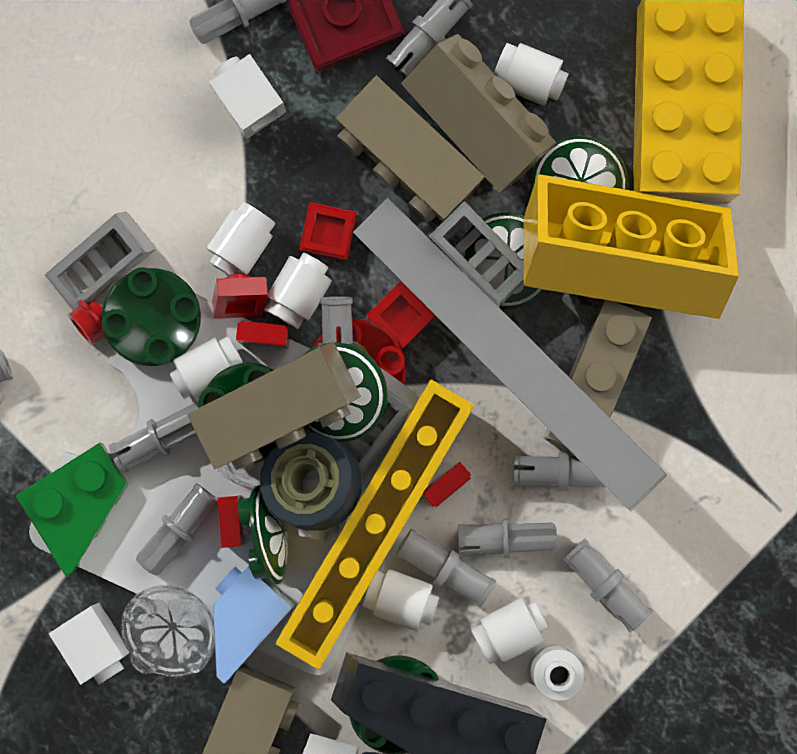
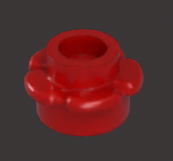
(88, 321)

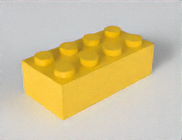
(689, 99)
(629, 247)

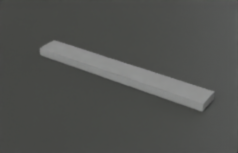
(511, 355)

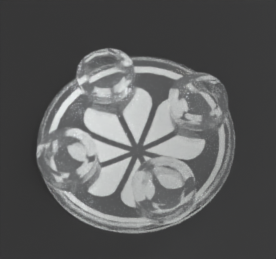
(168, 631)

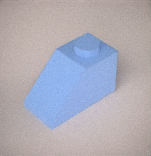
(244, 617)

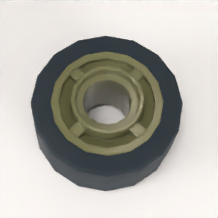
(331, 500)

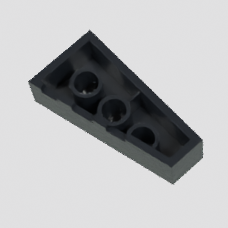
(433, 714)

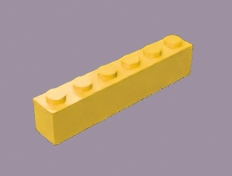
(374, 524)

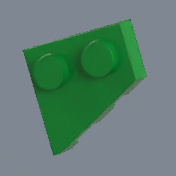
(74, 504)

